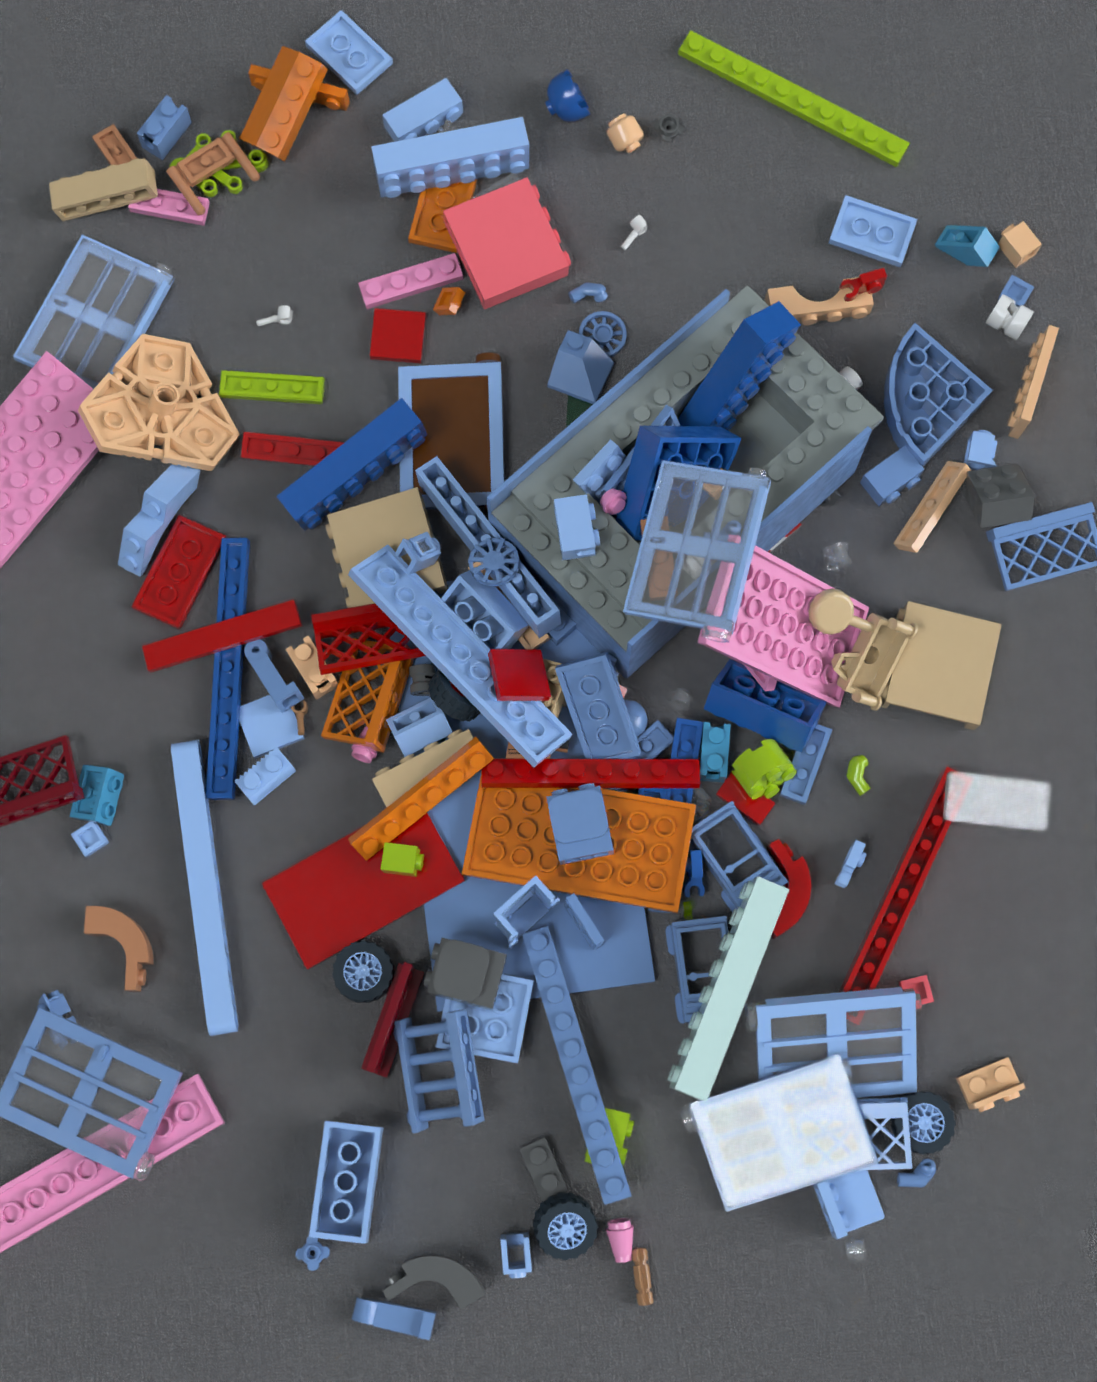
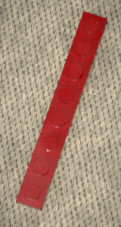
(600, 772)

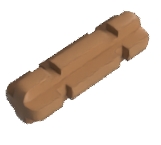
(642, 1276)

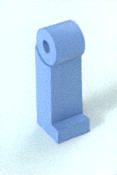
(260, 658)
(395, 1317)

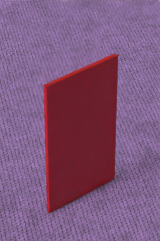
(344, 898)

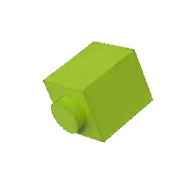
(401, 859)

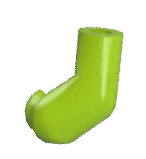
(855, 774)

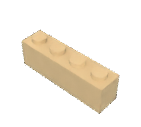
(103, 189)
(412, 769)

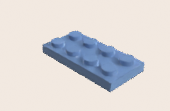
(598, 708)

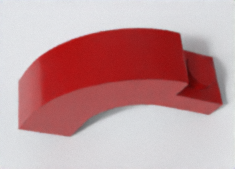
(798, 883)

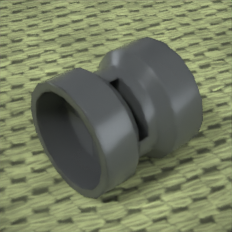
(421, 675)

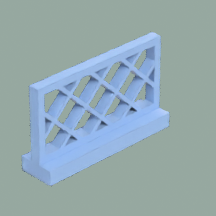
(887, 1109)

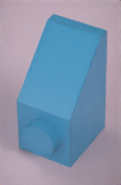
(968, 244)

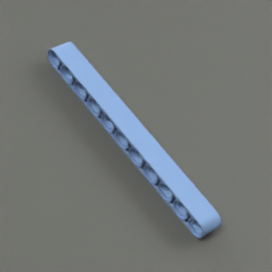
(204, 888)

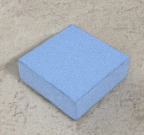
(90, 838)

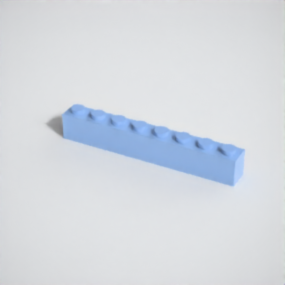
(473, 528)

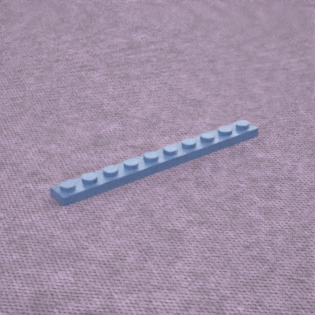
(576, 1066)

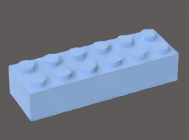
(451, 157)

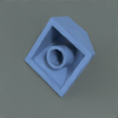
(580, 368)

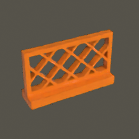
(386, 703)

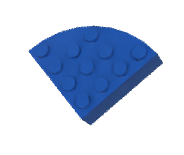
(689, 445)

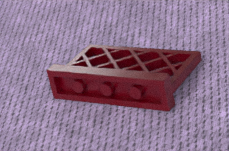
(48, 797)
(396, 1007)

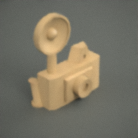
(874, 652)

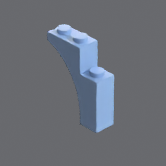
(158, 508)

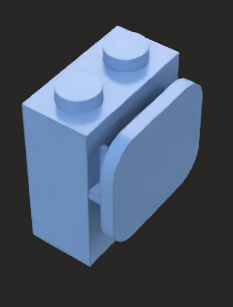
(579, 824)

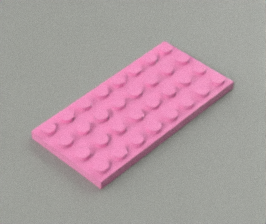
(40, 447)
(776, 631)

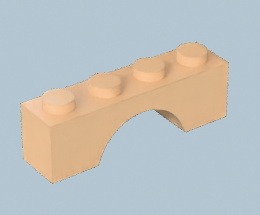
(832, 310)

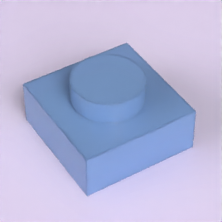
(1017, 290)

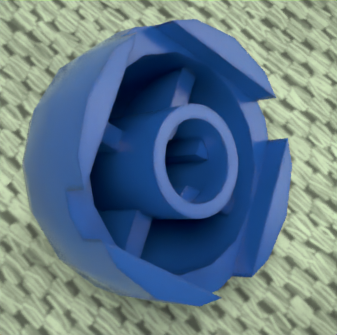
(566, 98)

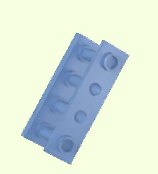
(464, 1080)

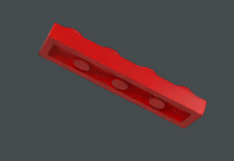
(286, 449)

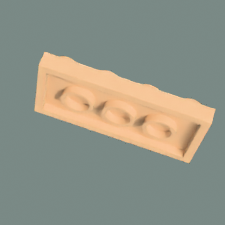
(1033, 378)

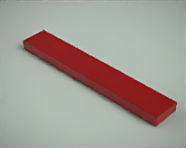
(221, 636)

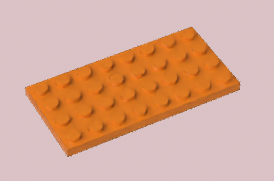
(649, 835)

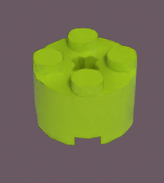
(763, 770)

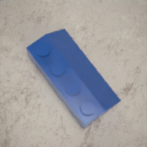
(776, 714)

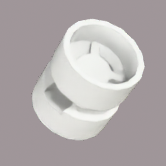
(1009, 317)

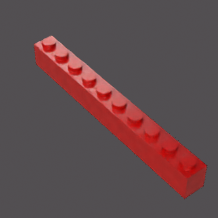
(900, 893)

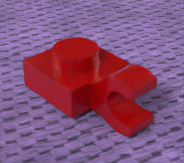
(867, 282)

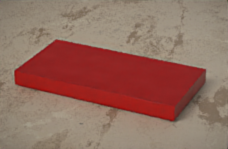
(178, 572)

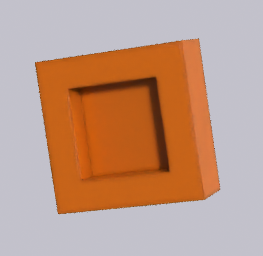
(449, 301)

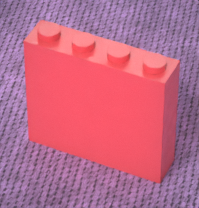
(506, 242)

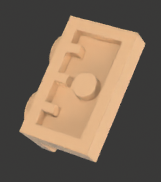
(990, 1084)

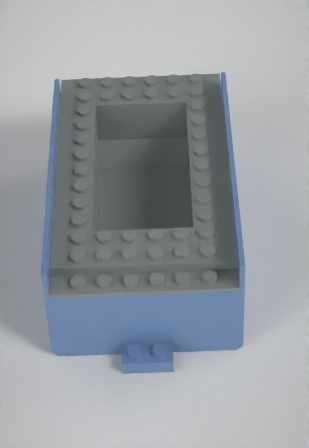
(798, 428)

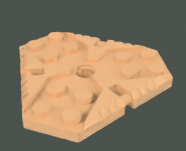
(159, 407)

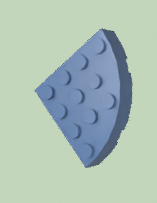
(928, 395)

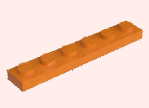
(421, 798)

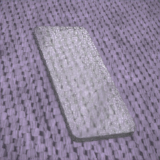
(996, 801)

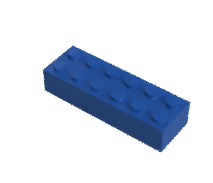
(741, 368)
(353, 465)

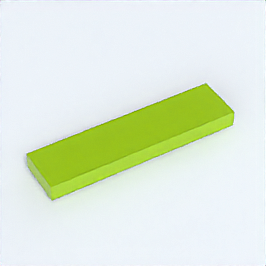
(271, 387)

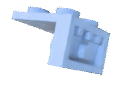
(848, 1202)

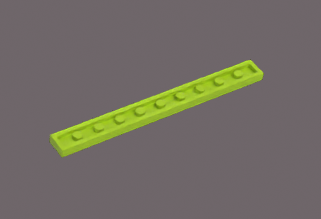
(793, 98)

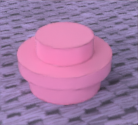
(613, 501)

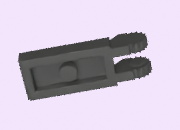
(543, 1169)

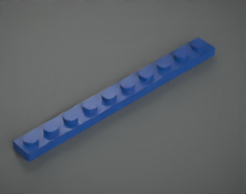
(227, 674)

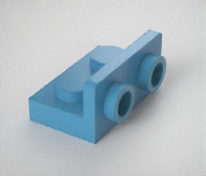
(101, 794)

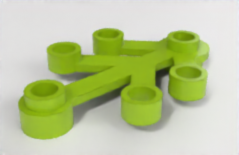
(221, 176)

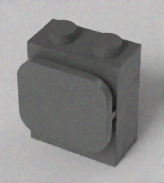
(465, 973)

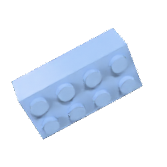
(346, 1182)

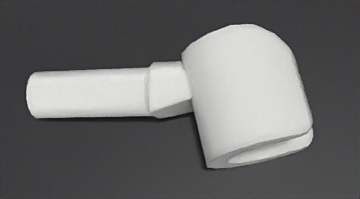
(639, 226)
(284, 317)

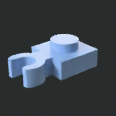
(854, 858)

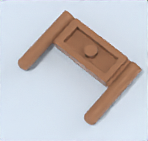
(206, 163)

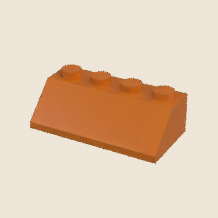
(283, 103)

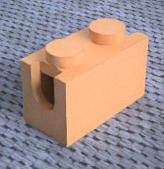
(306, 662)

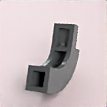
(441, 1269)

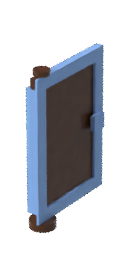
(463, 424)

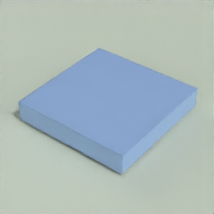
(268, 727)

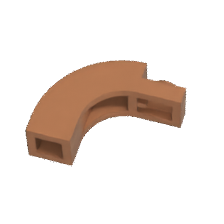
(137, 947)

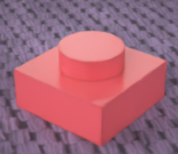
(921, 986)

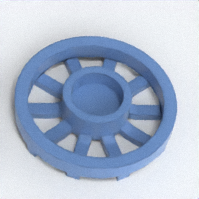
(603, 333)
(494, 561)

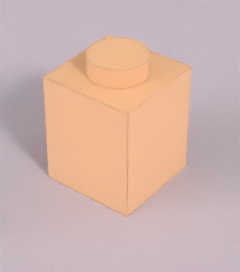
(1019, 243)

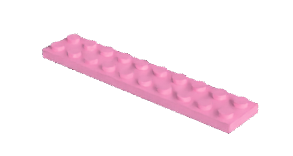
(73, 1180)

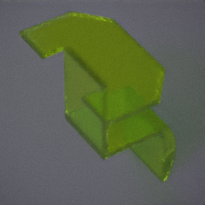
(688, 911)

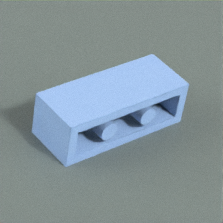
(424, 112)

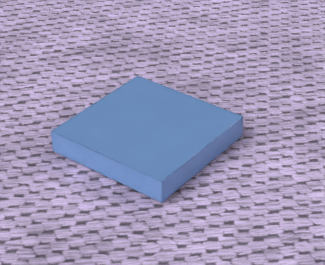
(583, 922)

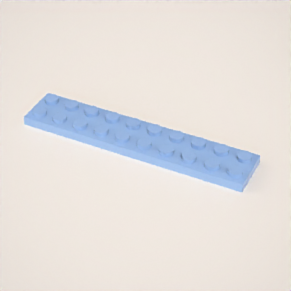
(456, 653)

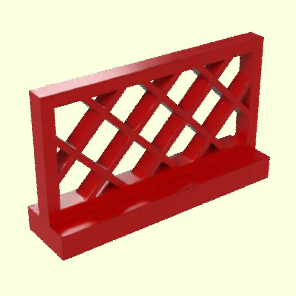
(352, 620)

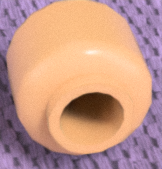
(625, 133)

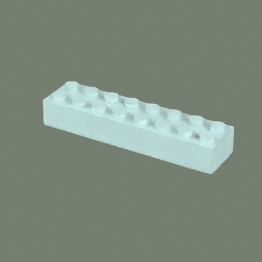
(728, 988)

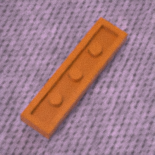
(328, 95)

